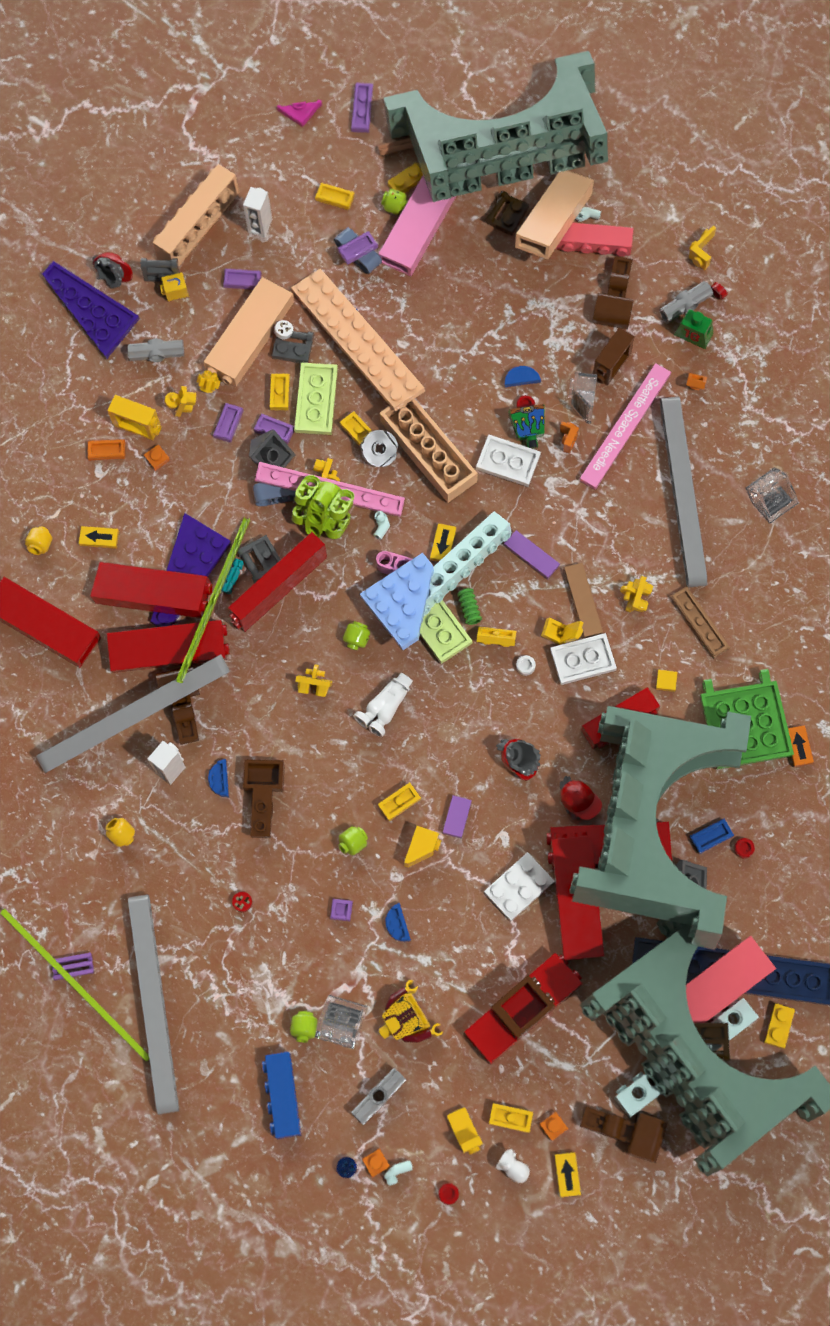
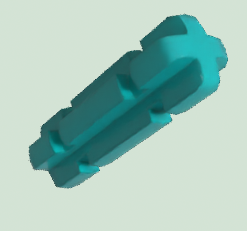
(232, 576)

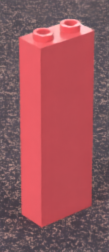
(727, 980)

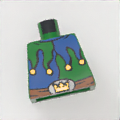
(528, 423)

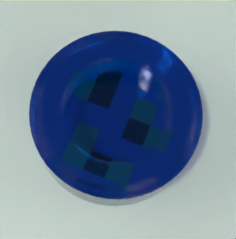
(346, 1167)

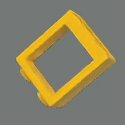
(134, 417)

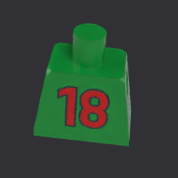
(695, 329)

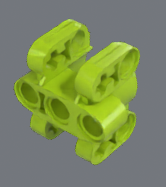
(322, 507)

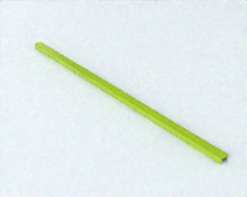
(213, 599)
(75, 984)

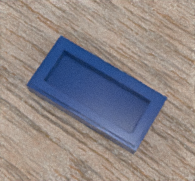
(711, 836)

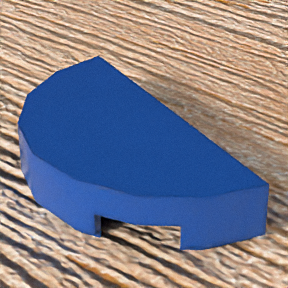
(521, 376)
(219, 778)
(396, 924)

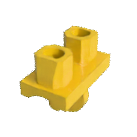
(182, 401)
(324, 467)
(633, 594)
(322, 684)

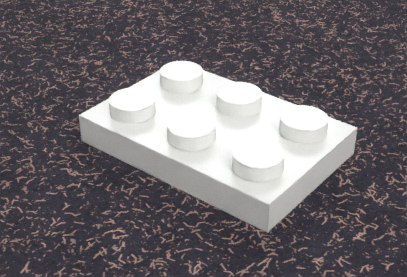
(508, 460)
(583, 659)
(519, 886)

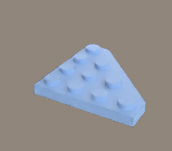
(401, 600)

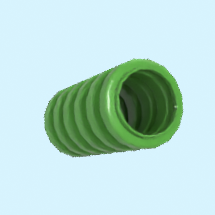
(469, 606)

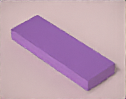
(362, 107)
(531, 554)

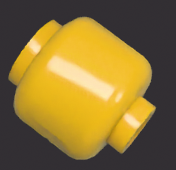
(38, 540)
(120, 832)

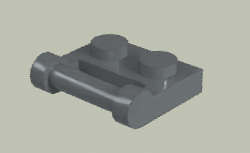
(155, 269)
(294, 351)
(264, 552)

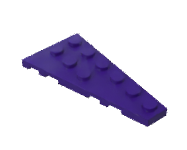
(97, 313)
(194, 552)

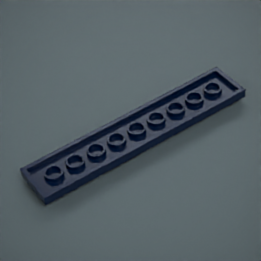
(789, 981)

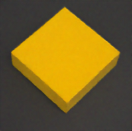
(666, 680)

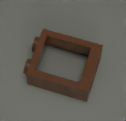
(613, 356)
(508, 1022)

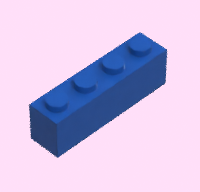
(282, 1095)

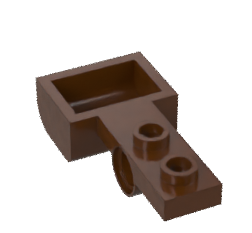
(614, 308)
(182, 709)
(263, 779)
(642, 1136)

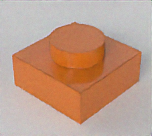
(696, 381)
(156, 457)
(553, 1126)
(376, 1163)

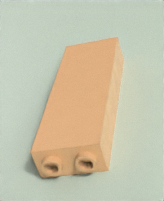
(554, 214)
(249, 331)

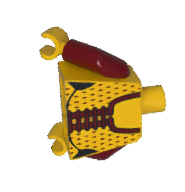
(405, 1018)

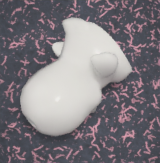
(514, 1169)

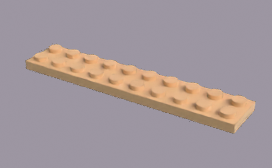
(358, 340)

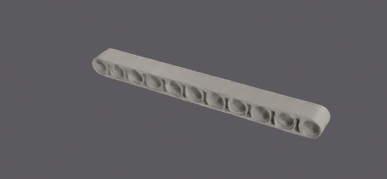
(683, 492)
(132, 714)
(153, 1005)

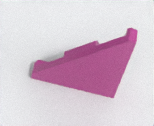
(300, 112)

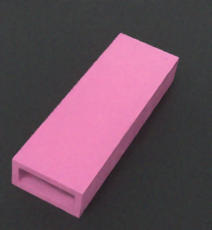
(414, 230)

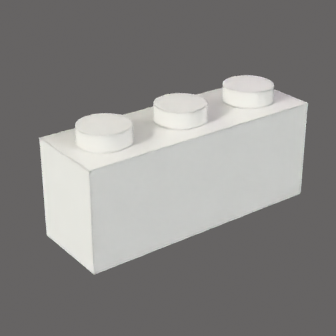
(257, 211)
(167, 762)

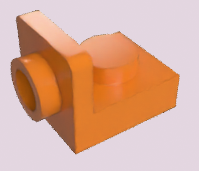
(571, 433)

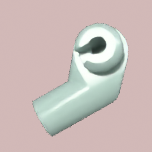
(587, 212)
(383, 524)
(396, 1169)

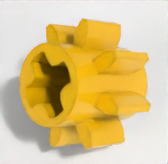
(208, 381)

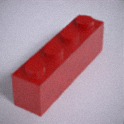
(641, 702)

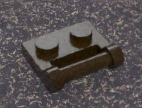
(512, 215)
(715, 1035)

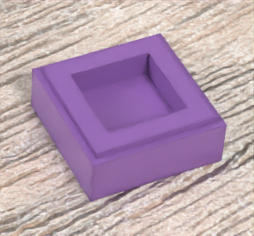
(341, 910)

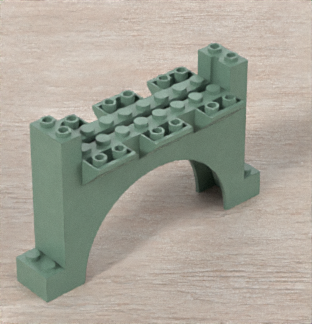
(460, 150)
(633, 865)
(720, 1103)

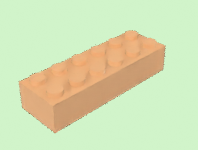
(196, 215)
(429, 449)

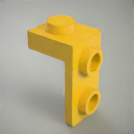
(696, 254)
(560, 632)
(465, 1131)

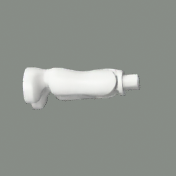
(384, 705)

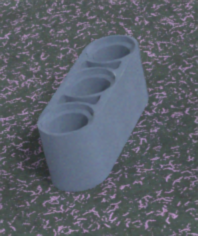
(367, 262)
(269, 495)

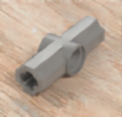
(686, 301)
(155, 350)
(388, 1086)

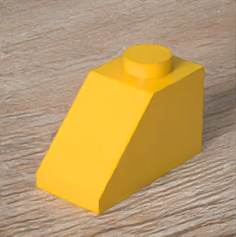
(422, 846)

